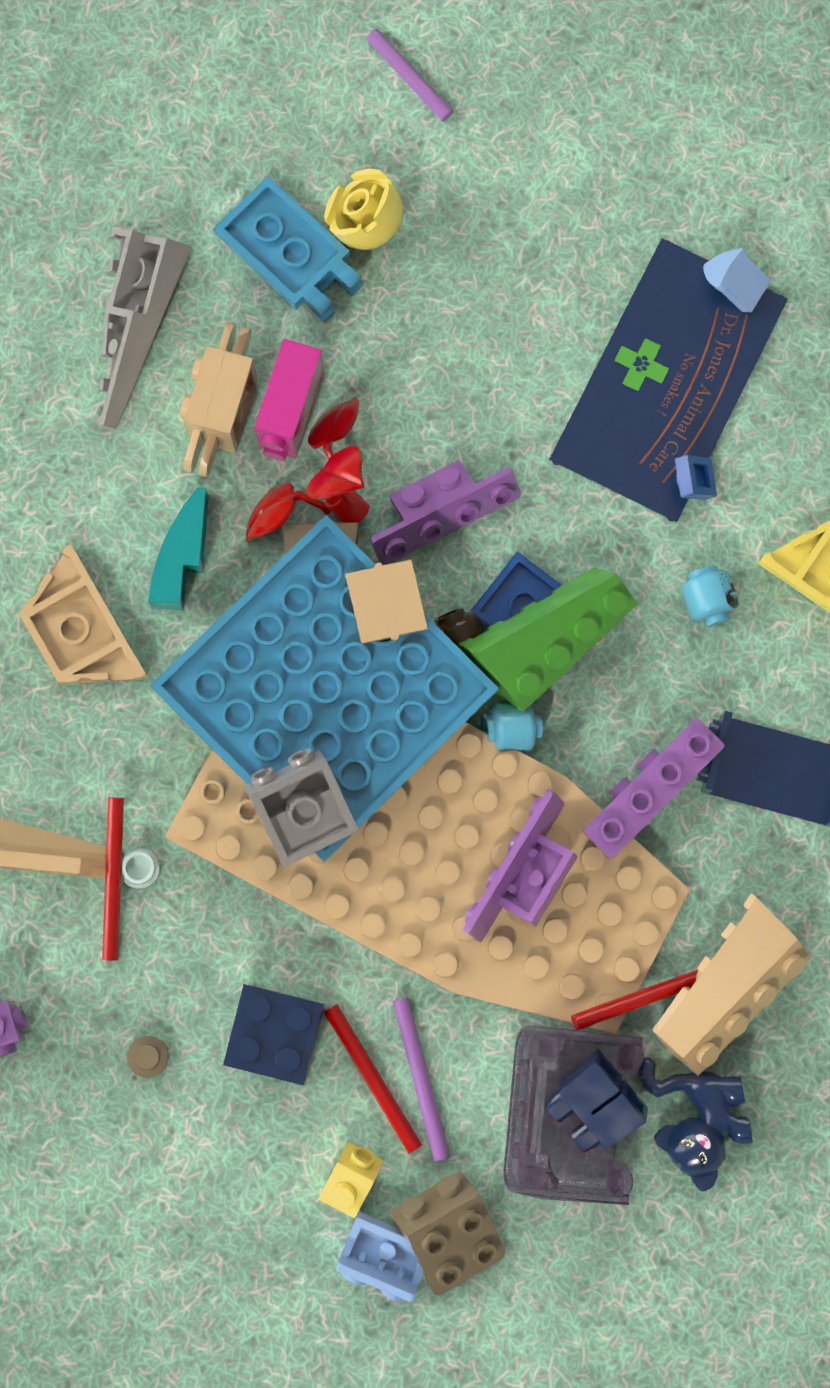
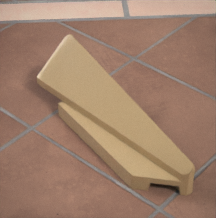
(49, 852)

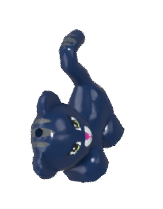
(698, 1142)

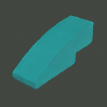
(180, 553)

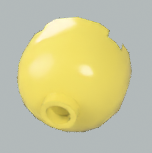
(365, 211)

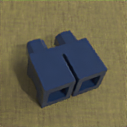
(601, 1101)

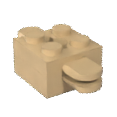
(219, 399)

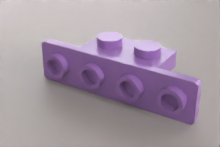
(439, 507)
(657, 784)
(527, 875)

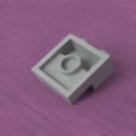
(300, 806)

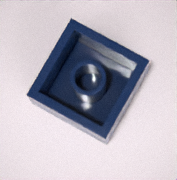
(274, 1034)

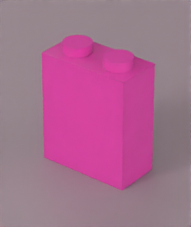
(289, 399)

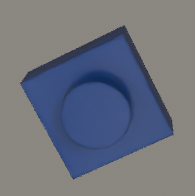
(695, 477)

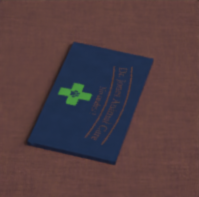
(665, 381)

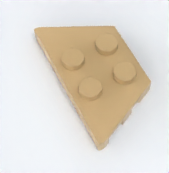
(77, 628)

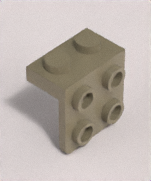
(449, 1232)

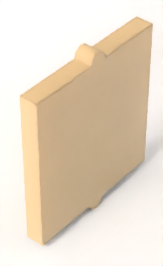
(386, 601)

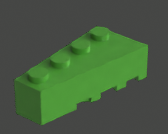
(549, 636)

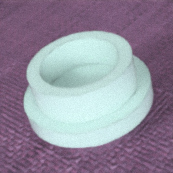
(140, 868)

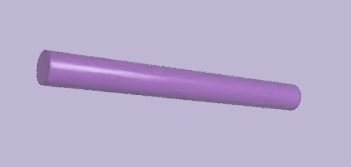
(421, 1079)

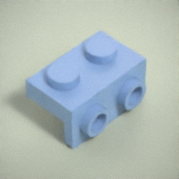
(381, 1258)

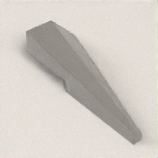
(141, 292)

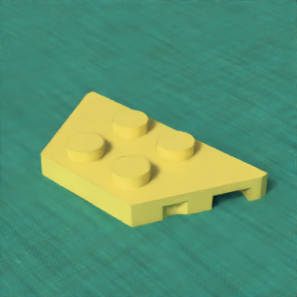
(804, 565)

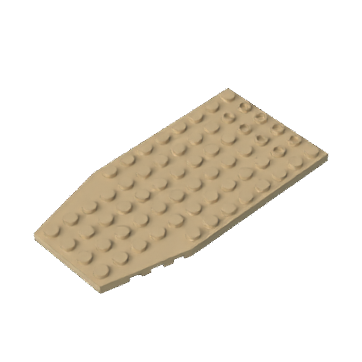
(428, 859)

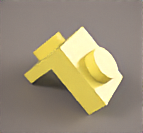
(351, 1179)

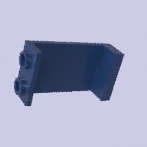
(769, 770)

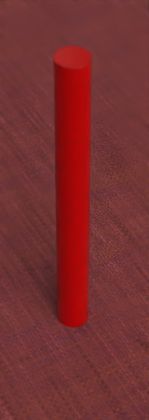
(113, 874)
(633, 1001)
(373, 1078)

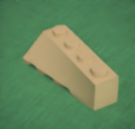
(731, 987)

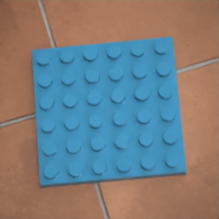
(293, 677)

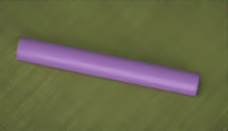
(409, 75)

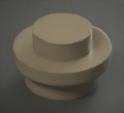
(147, 1057)

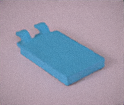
(288, 248)

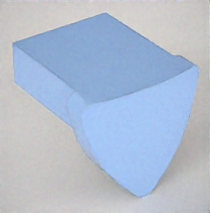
(737, 278)

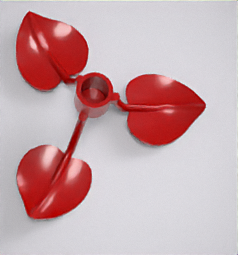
(333, 483)

